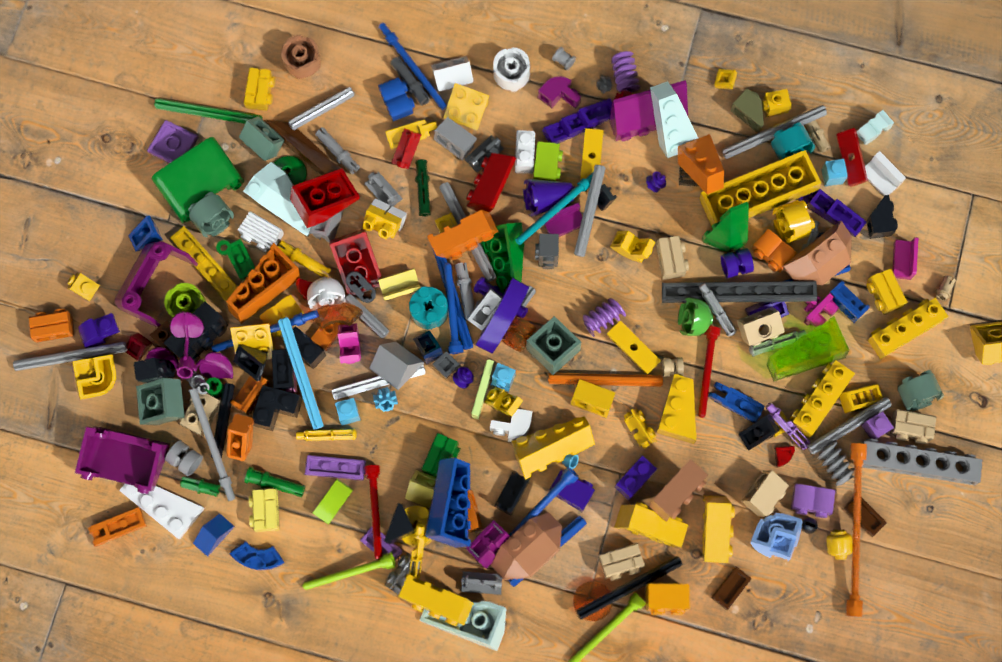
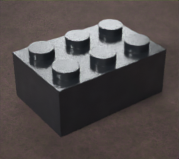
(213, 327)

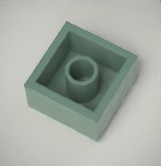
(553, 345)
(160, 401)

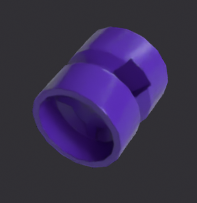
(736, 263)

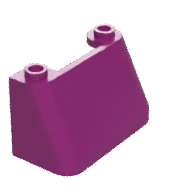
(121, 458)

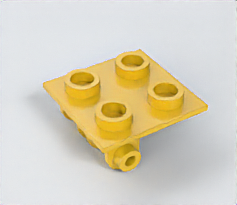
(466, 106)
(253, 336)

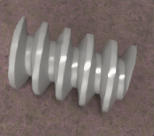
(836, 464)

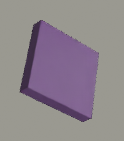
(172, 142)

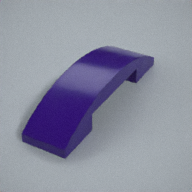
(503, 316)

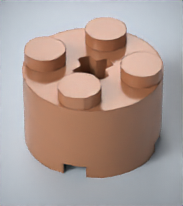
(300, 66)

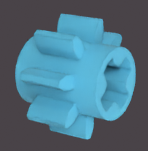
(385, 399)

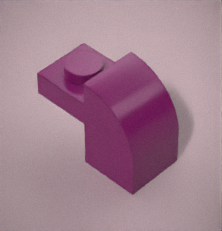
(559, 88)

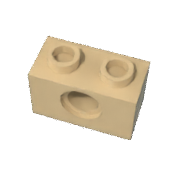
(750, 326)

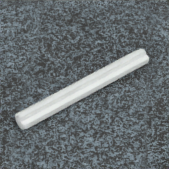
(365, 385)

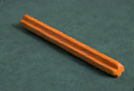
(606, 379)

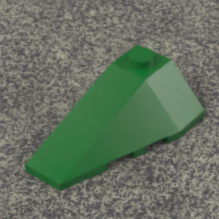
(731, 231)
(505, 254)

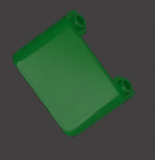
(196, 174)

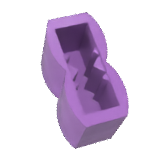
(813, 500)

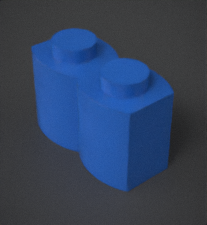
(396, 99)

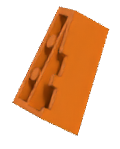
(702, 163)
(463, 236)

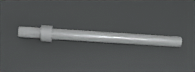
(225, 481)

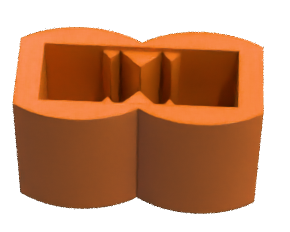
(773, 251)

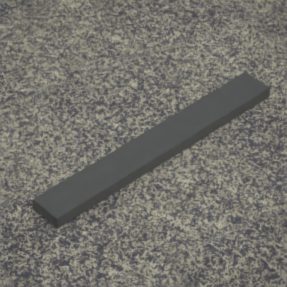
(742, 291)

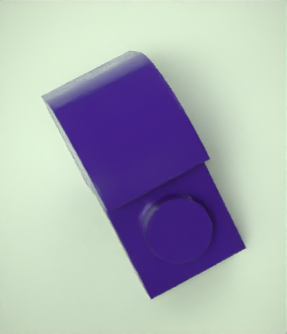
(95, 331)

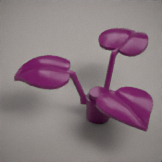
(215, 364)

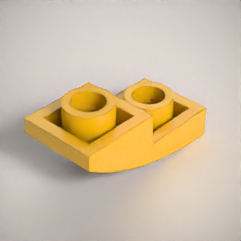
(503, 401)

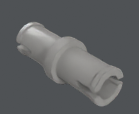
(198, 381)

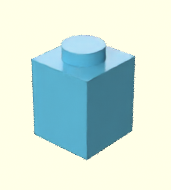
(834, 172)
(347, 411)

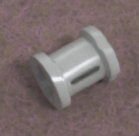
(564, 58)

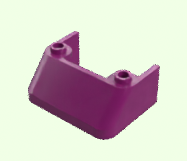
(128, 297)

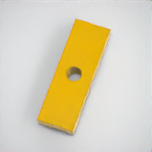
(592, 147)
(625, 338)

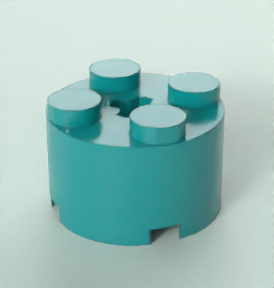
(792, 141)
(433, 317)

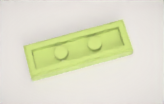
(482, 390)

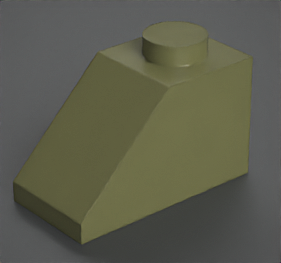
(749, 109)

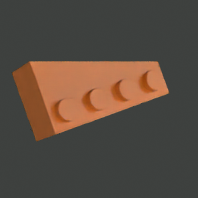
(263, 284)

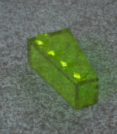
(810, 351)

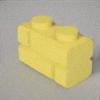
(265, 510)

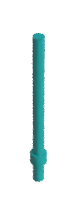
(581, 186)

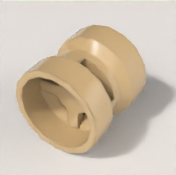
(673, 366)

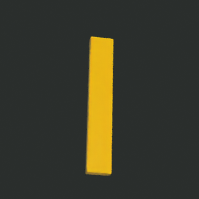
(206, 264)

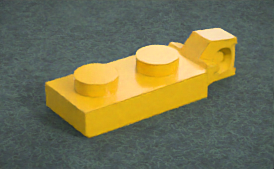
(420, 126)

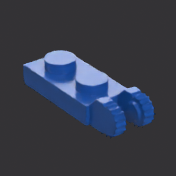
(738, 402)

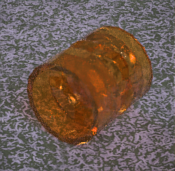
(519, 333)

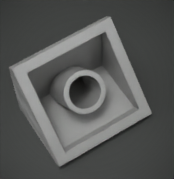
(395, 364)

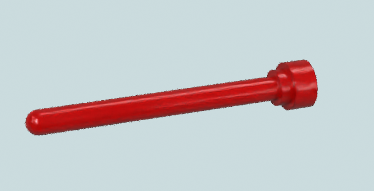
(711, 334)
(372, 473)

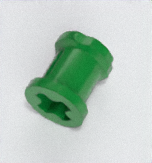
(219, 387)

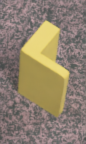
(399, 284)
(421, 489)

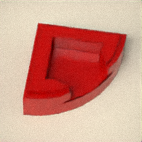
(303, 285)
(783, 455)

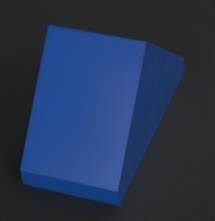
(144, 233)
(213, 534)

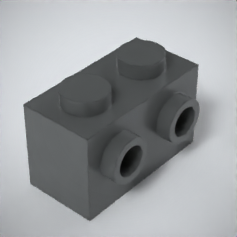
(547, 251)

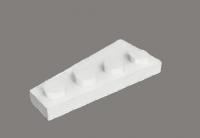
(166, 508)

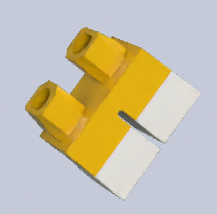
(383, 219)

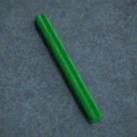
(204, 111)

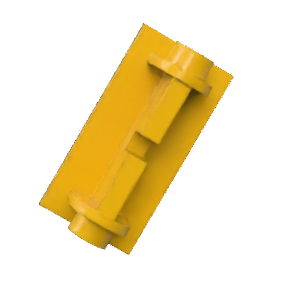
(637, 421)

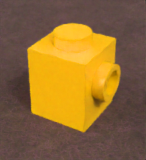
(776, 103)

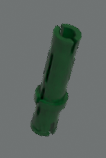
(421, 166)

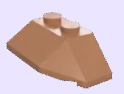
(822, 257)
(529, 548)

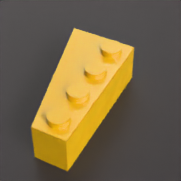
(552, 445)

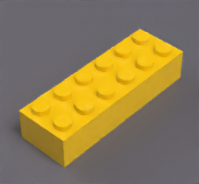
(764, 187)

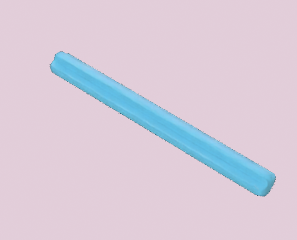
(300, 373)

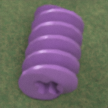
(624, 73)
(602, 316)

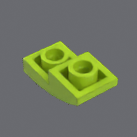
(332, 501)

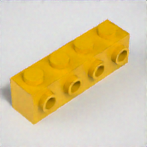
(907, 328)
(822, 398)

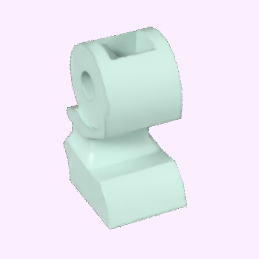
(874, 127)

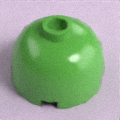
(694, 317)

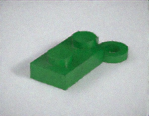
(238, 256)

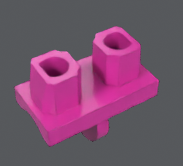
(827, 305)

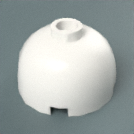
(325, 292)

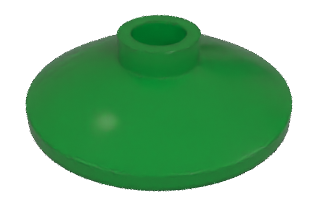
(298, 170)

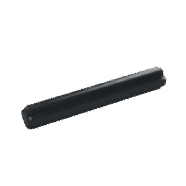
(223, 416)

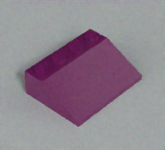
(635, 113)

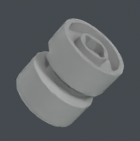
(181, 456)

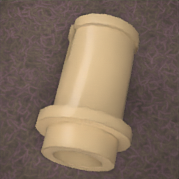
(943, 292)

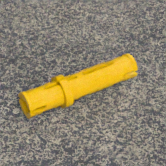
(296, 255)

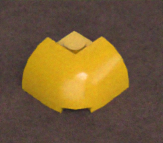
(94, 376)

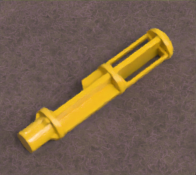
(333, 434)
(417, 553)

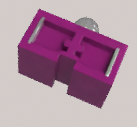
(487, 543)

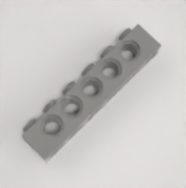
(971, 465)

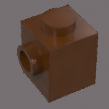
(161, 334)

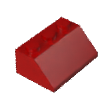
(490, 182)

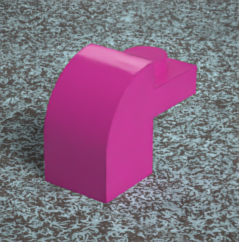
(349, 343)

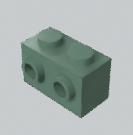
(261, 138)

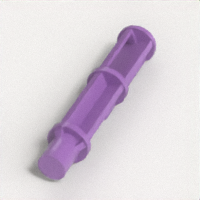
(787, 426)

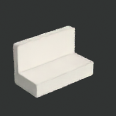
(452, 72)
(883, 174)

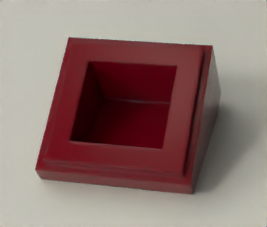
(138, 346)

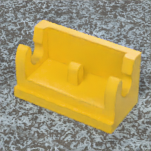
(593, 398)

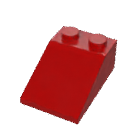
(323, 197)
(355, 253)

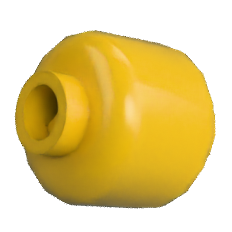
(839, 544)

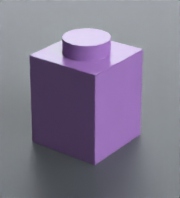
(877, 426)

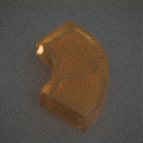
(337, 313)

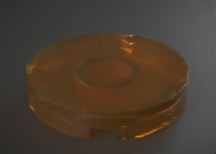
(587, 593)

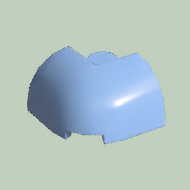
(777, 535)

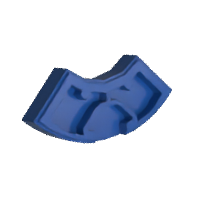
(257, 558)

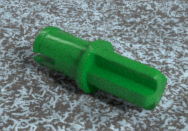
(200, 486)

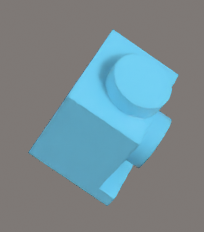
(503, 377)

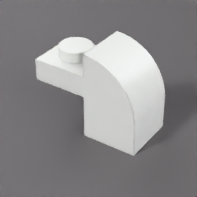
(518, 427)

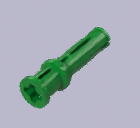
(265, 480)

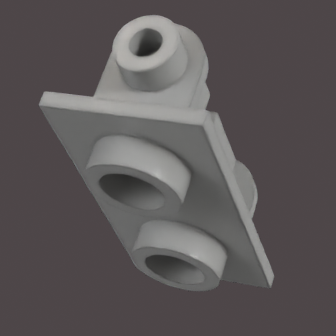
(382, 189)
(396, 578)
(481, 583)

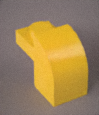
(631, 246)

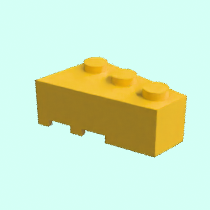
(679, 411)

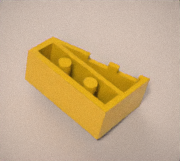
(651, 525)
(717, 529)
(436, 601)

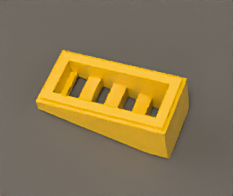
(849, 401)

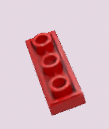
(850, 147)

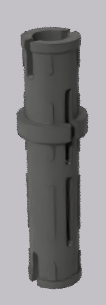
(413, 85)

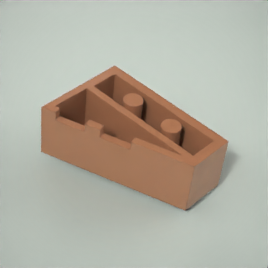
(679, 491)

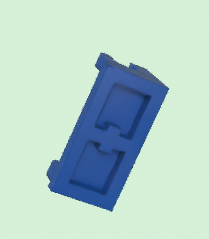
(848, 302)

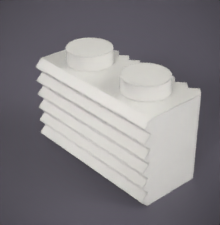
(525, 152)
(260, 232)

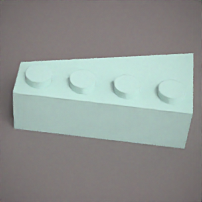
(670, 119)

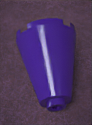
(544, 194)

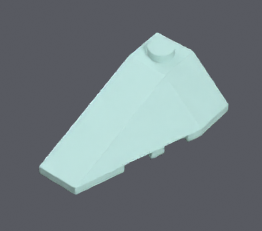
(272, 190)
(483, 626)

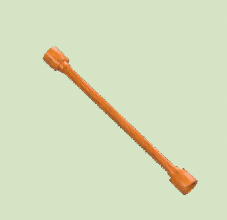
(854, 606)

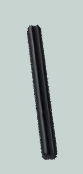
(629, 587)

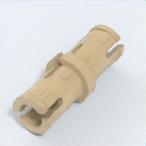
(821, 143)

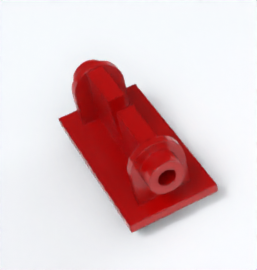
(406, 149)

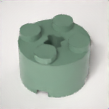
(210, 215)
(920, 391)

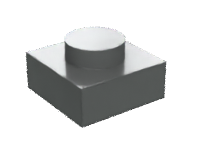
(446, 365)

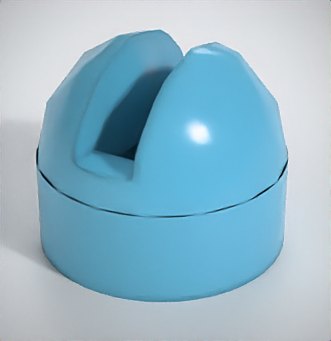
(571, 461)

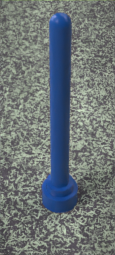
(455, 345)
(569, 476)

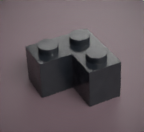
(271, 403)

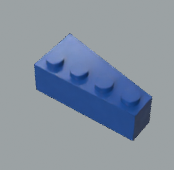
(450, 504)

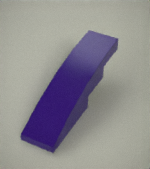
(576, 123)
(833, 211)

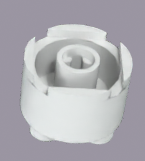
(511, 69)

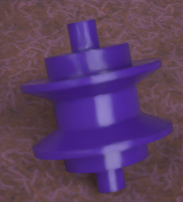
(656, 181)
(463, 377)

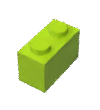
(547, 161)

